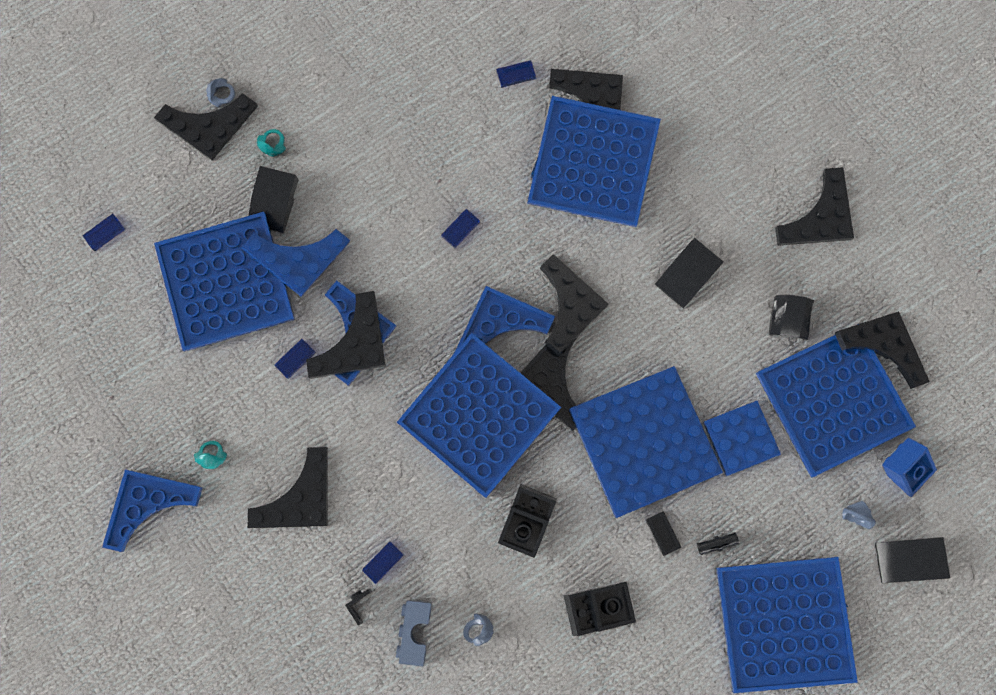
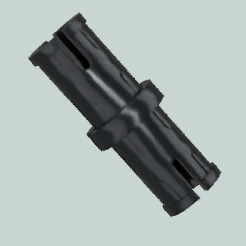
(718, 543)

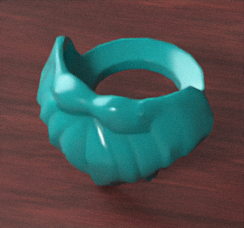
(266, 148)
(208, 460)

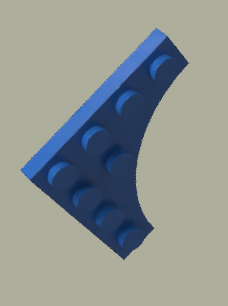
(298, 265)
(345, 303)
(500, 314)
(141, 497)

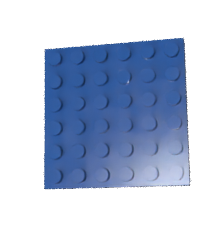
(594, 161)
(218, 286)
(834, 403)
(479, 415)
(645, 441)
(786, 625)

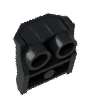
(791, 316)

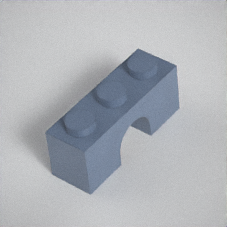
(411, 651)

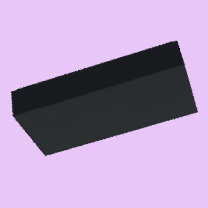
(663, 533)

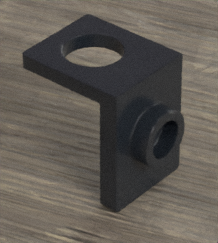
(356, 598)

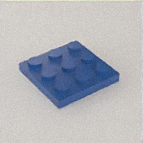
(741, 438)

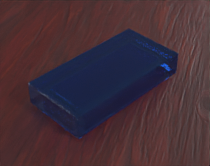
(516, 73)
(460, 228)
(103, 232)
(294, 358)
(383, 562)

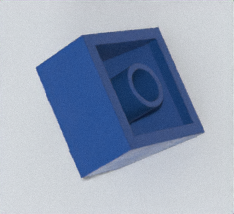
(910, 466)

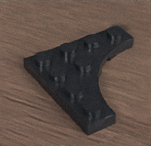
(589, 87)
(209, 130)
(827, 220)
(576, 304)
(890, 340)
(360, 346)
(548, 374)
(304, 503)

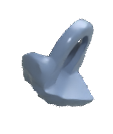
(213, 86)
(859, 514)
(486, 633)

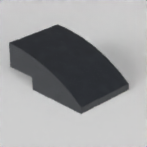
(274, 196)
(689, 273)
(527, 520)
(912, 560)
(599, 609)

